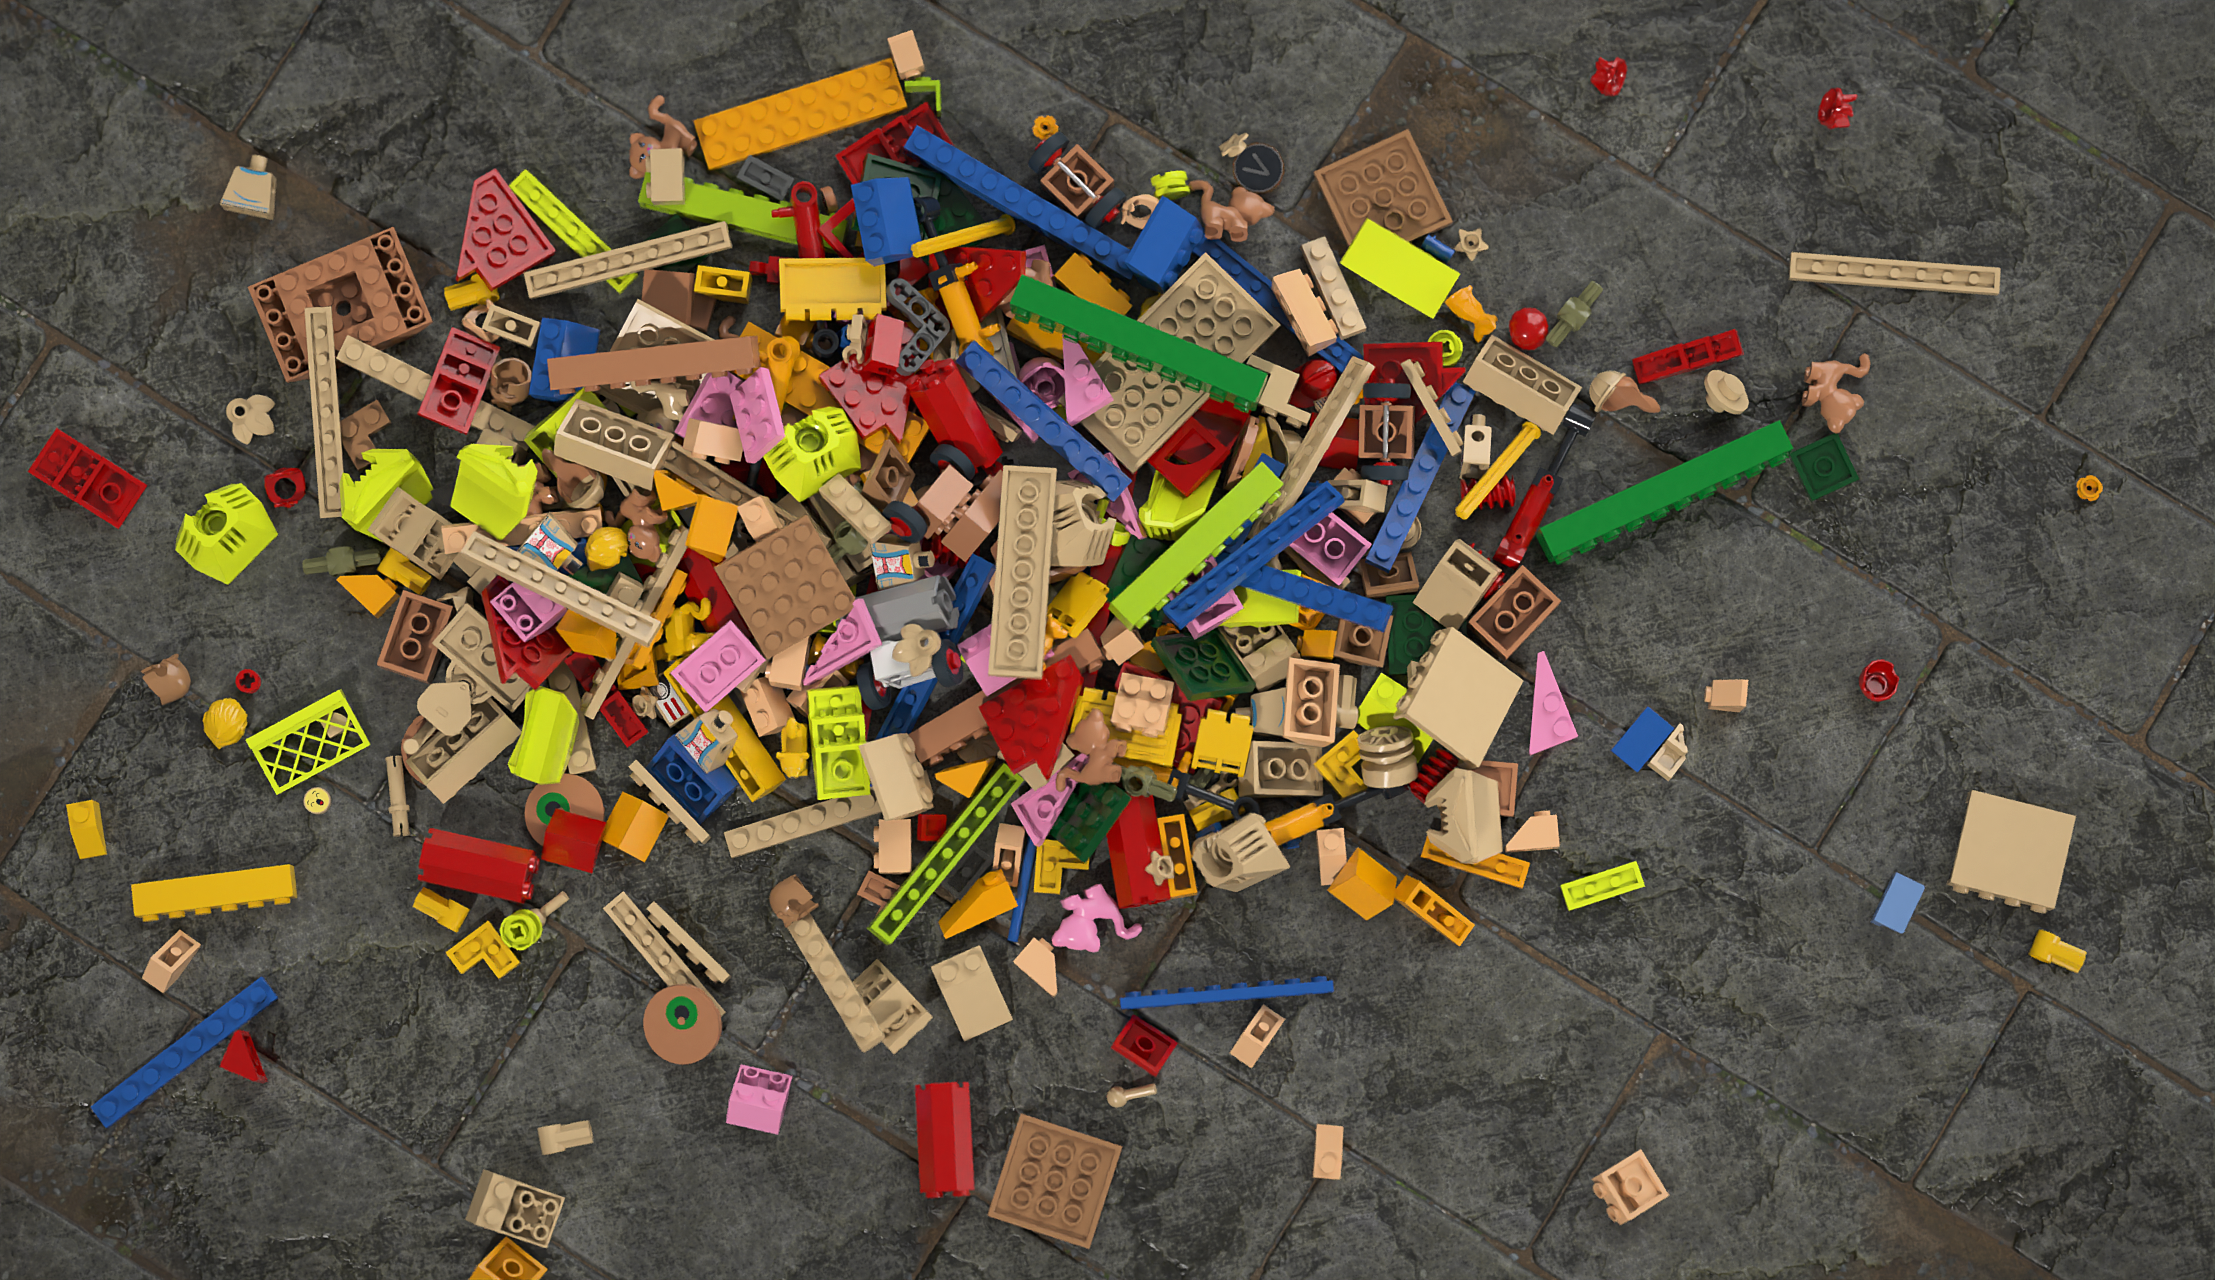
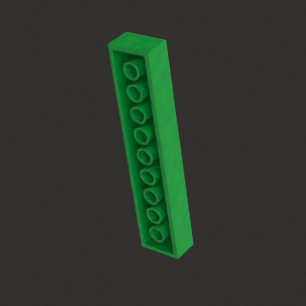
(1138, 344)
(1664, 492)

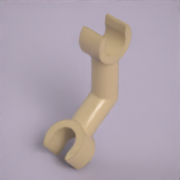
(1217, 788)

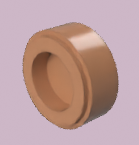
(828, 199)

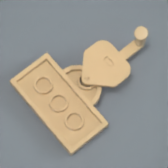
(473, 659)

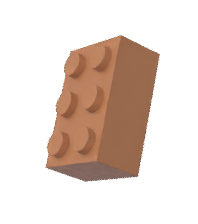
(975, 520)
(1513, 613)
(410, 637)

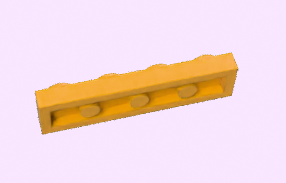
(640, 654)
(1497, 867)

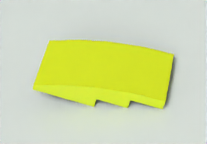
(1399, 268)
(1262, 609)
(835, 739)

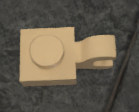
(857, 335)

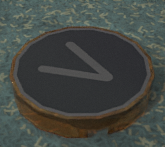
(1258, 168)

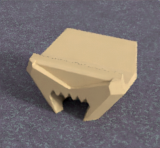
(1077, 530)
(1468, 816)
(1238, 854)

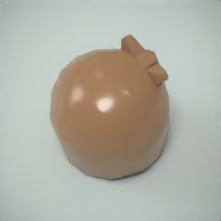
(509, 382)
(168, 679)
(791, 900)

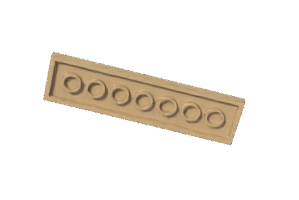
(1022, 572)

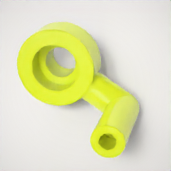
(1120, 534)

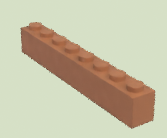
(654, 363)
(965, 721)

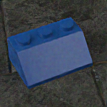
(886, 219)
(1164, 246)
(556, 340)
(688, 783)

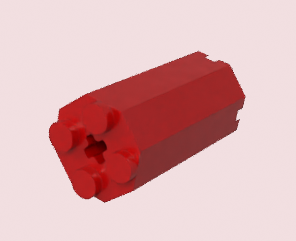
(953, 411)
(704, 582)
(1130, 850)
(478, 866)
(944, 1139)

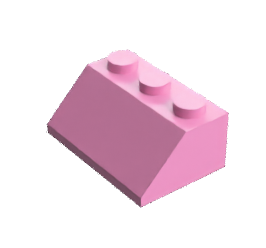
(1332, 547)
(1215, 614)
(976, 655)

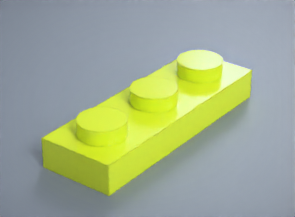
(1602, 886)

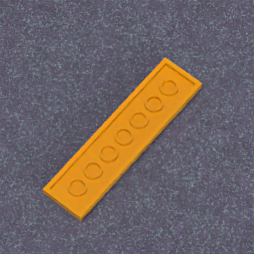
(800, 114)
(808, 394)

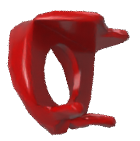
(1609, 76)
(1835, 110)
(287, 472)

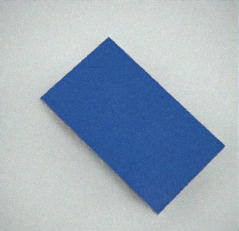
(1642, 739)

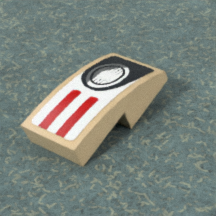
(669, 702)

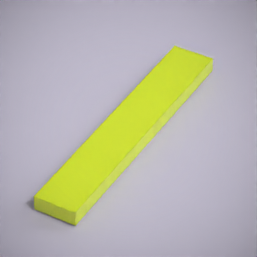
(563, 222)

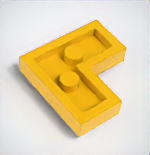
(1337, 766)
(1049, 863)
(487, 945)

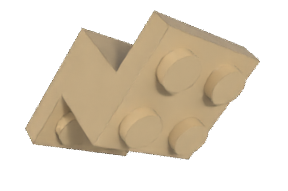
(1278, 393)
(413, 532)
(891, 1005)

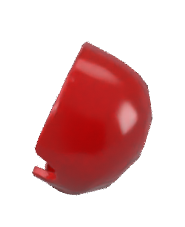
(1528, 328)
(1878, 680)

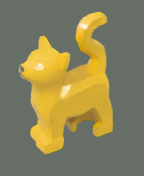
(681, 631)
(794, 749)

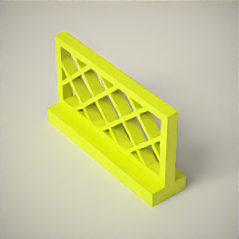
(298, 720)

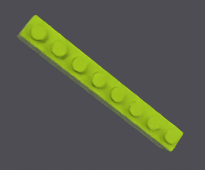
(740, 212)
(1196, 546)
(945, 854)

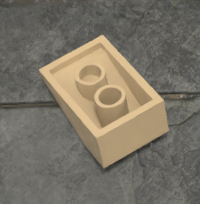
(1281, 771)
(971, 993)

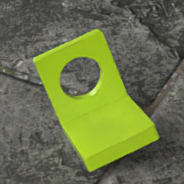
(925, 84)

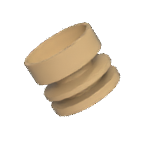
(1387, 756)

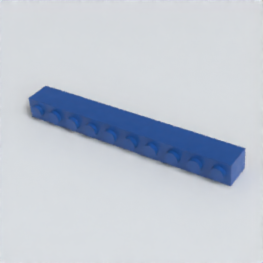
(1018, 202)

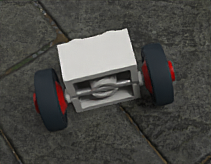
(877, 676)

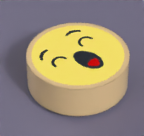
(317, 800)

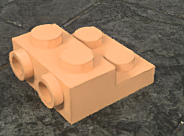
(1142, 705)
(1629, 1187)

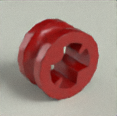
(241, 676)

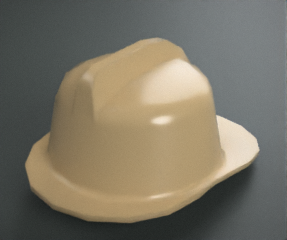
(1282, 442)

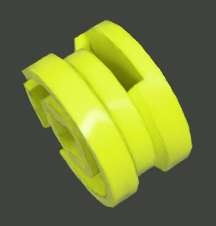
(1170, 185)
(1451, 347)
(521, 929)

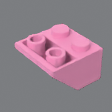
(527, 611)
(759, 1099)

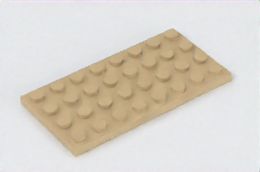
(1147, 410)

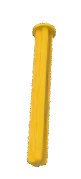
(1004, 224)
(1497, 470)

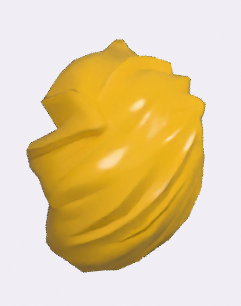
(606, 548)
(225, 722)

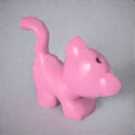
(1079, 929)

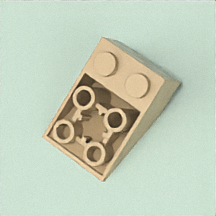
(1456, 585)
(1262, 652)
(514, 1208)

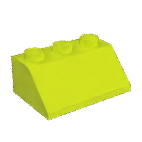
(1379, 708)

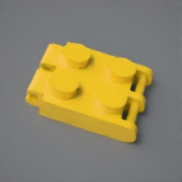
(1078, 602)
(1223, 742)

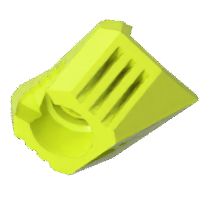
(815, 452)
(390, 470)
(492, 488)
(1169, 512)
(225, 533)
(545, 737)

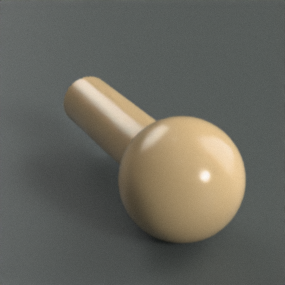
(550, 907)
(1118, 1096)

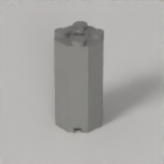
(919, 602)

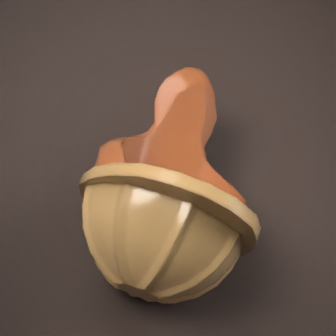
(1615, 391)
(576, 483)

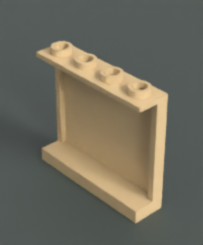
(1459, 696)
(2011, 851)

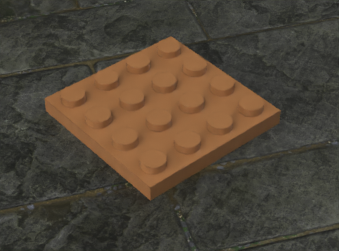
(1385, 186)
(786, 586)
(1054, 1181)

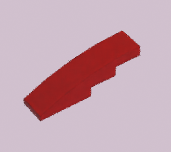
(1687, 356)
(614, 706)

